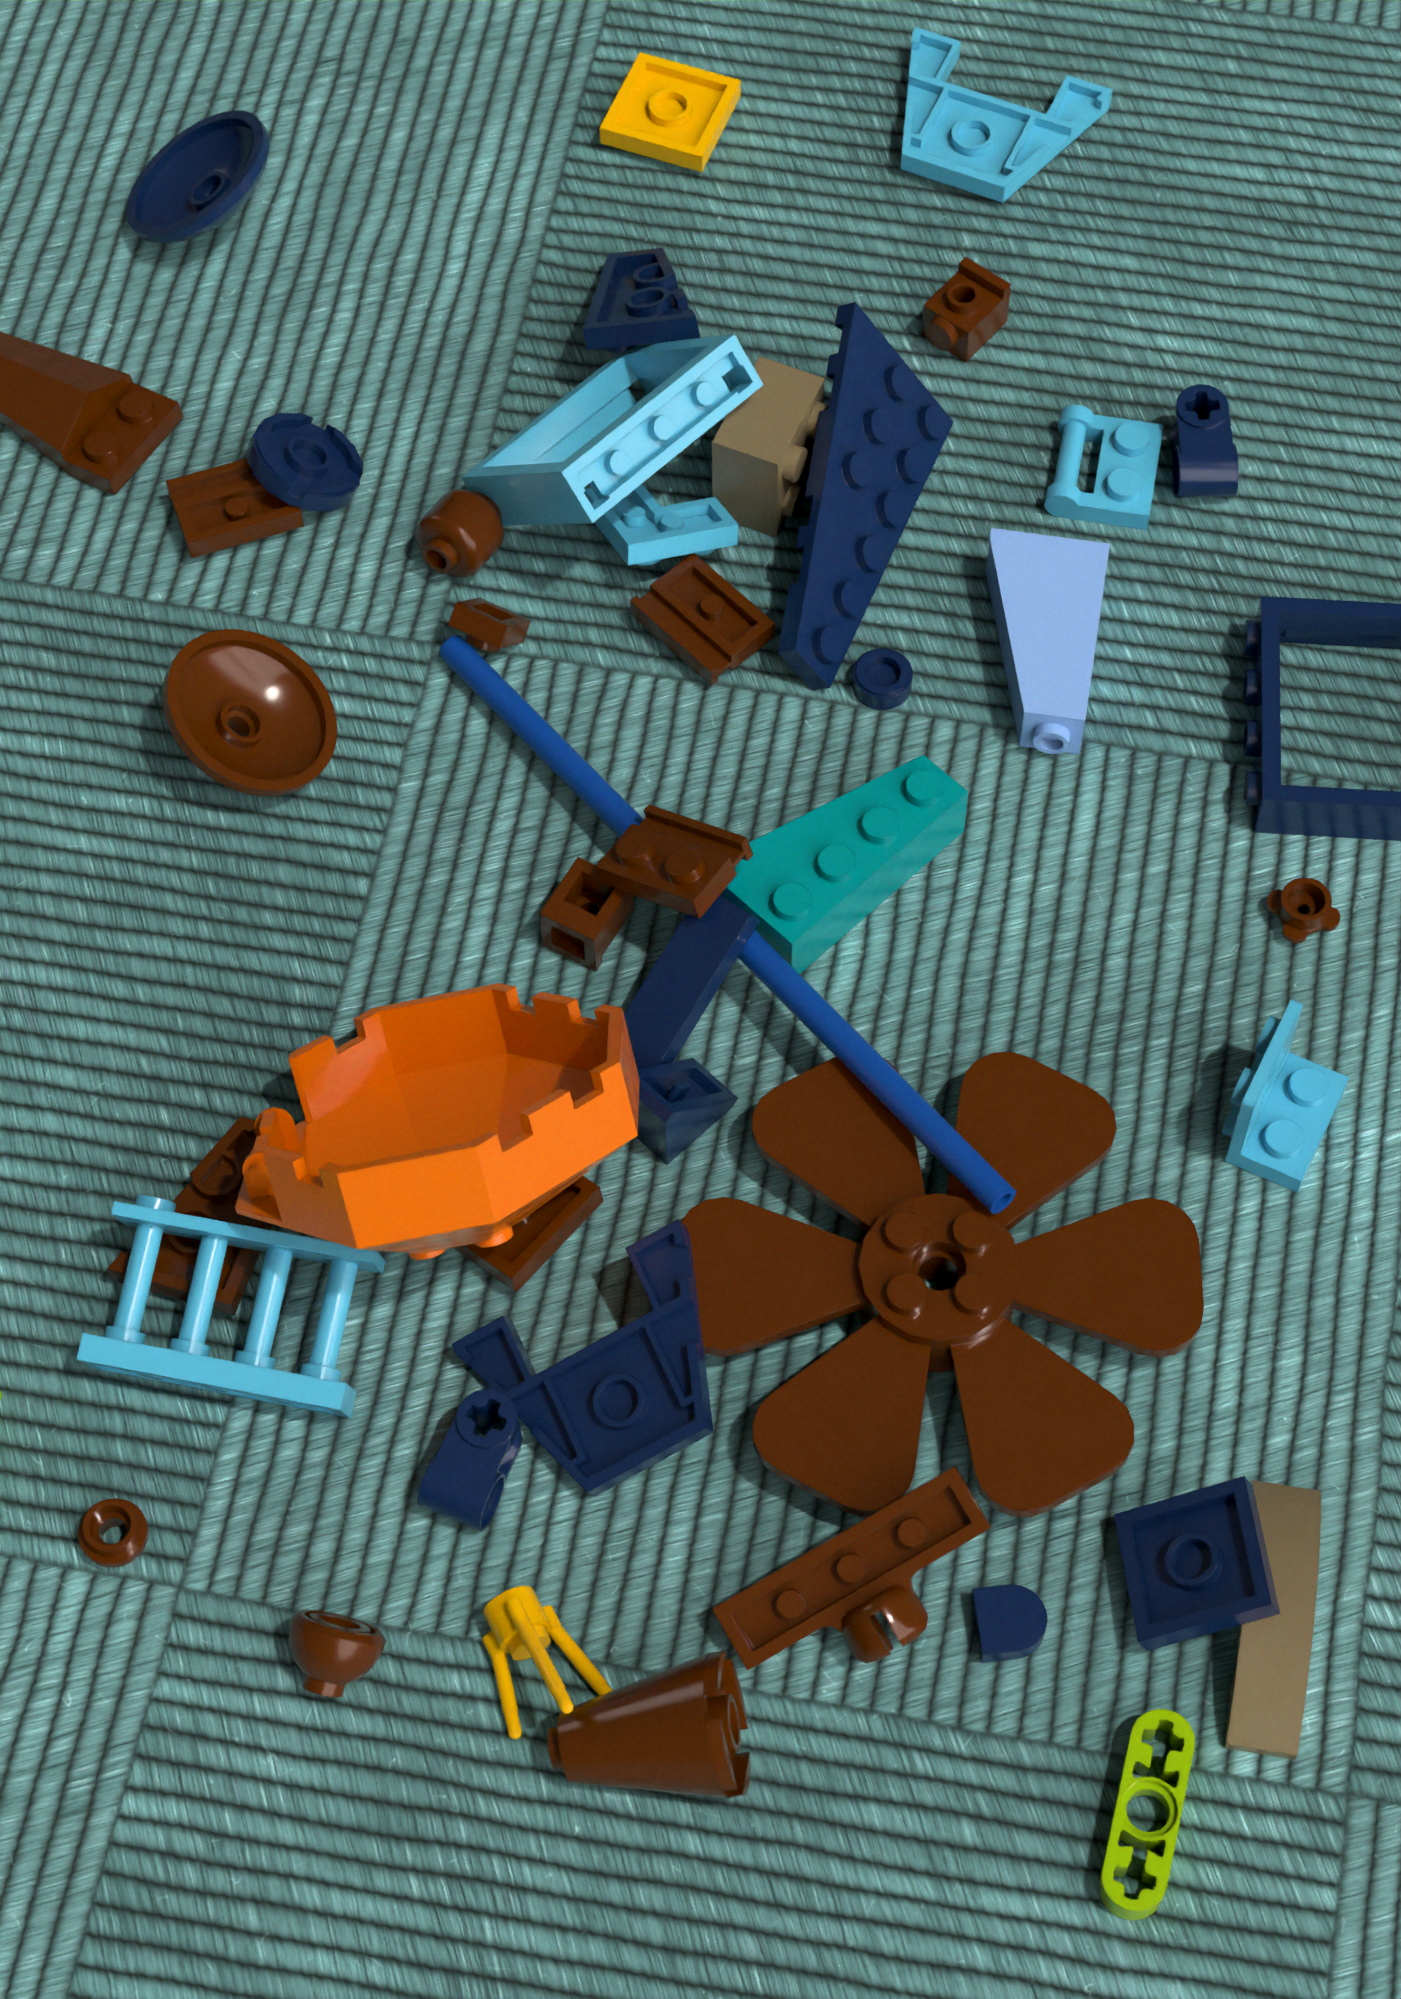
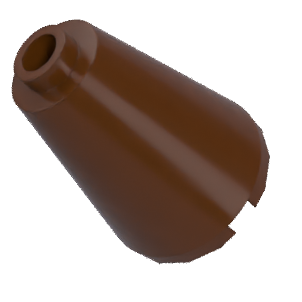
(660, 1733)

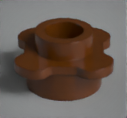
(1306, 894)

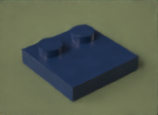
(1196, 1564)

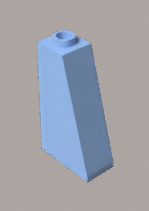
(1047, 624)

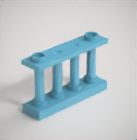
(188, 1357)

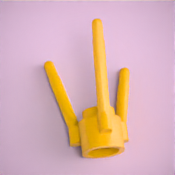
(523, 1629)

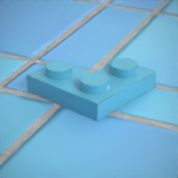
(650, 532)

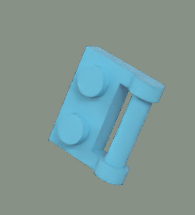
(1123, 474)

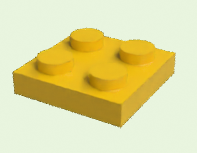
(670, 112)

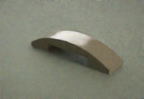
(1276, 1650)

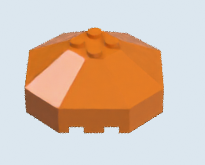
(444, 1121)

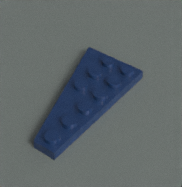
(863, 485)

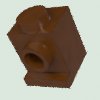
(966, 310)
(583, 915)

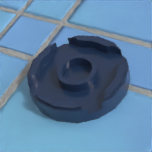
(304, 462)

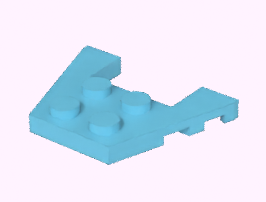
(980, 139)

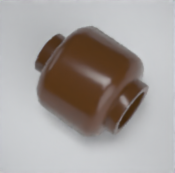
(461, 530)

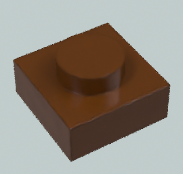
(488, 624)

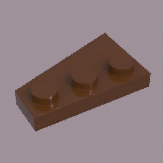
(211, 1196)

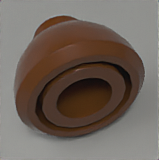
(332, 1649)

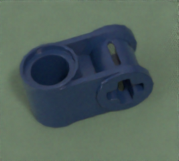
(1203, 445)
(471, 1470)

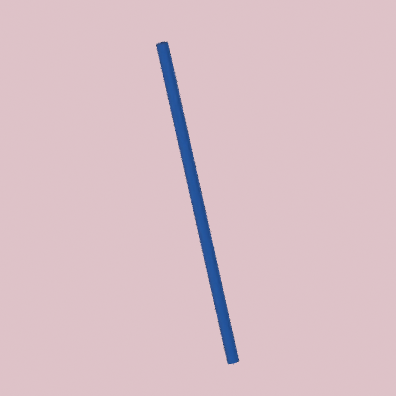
(757, 954)

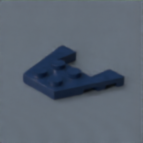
(623, 1396)

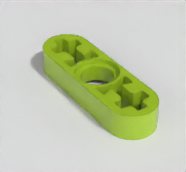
(1117, 1858)

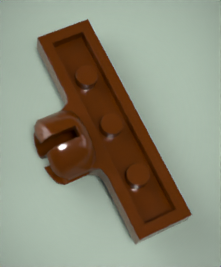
(856, 1577)

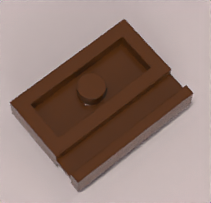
(227, 508)
(702, 618)
(674, 861)

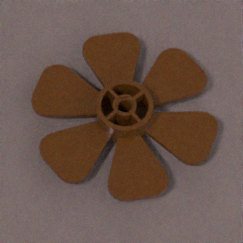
(855, 1414)

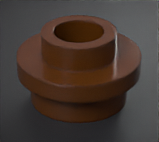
(111, 1514)

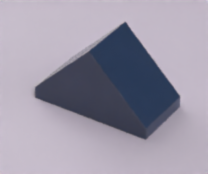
(678, 1106)

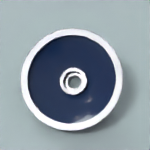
(199, 178)

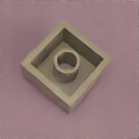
(767, 448)

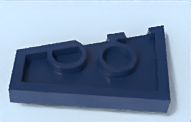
(638, 304)

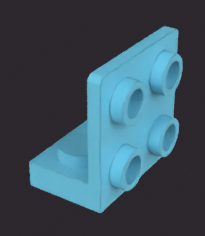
(1281, 1107)

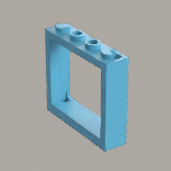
(608, 436)

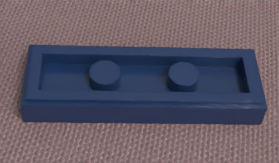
(685, 981)

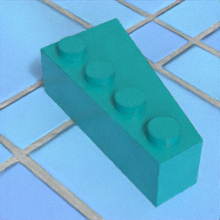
(846, 858)

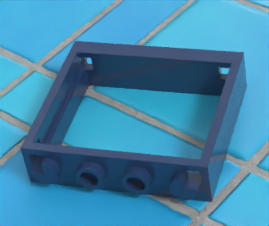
(1309, 808)

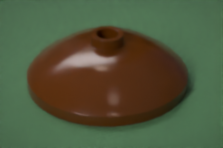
(261, 693)

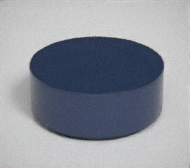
(882, 679)

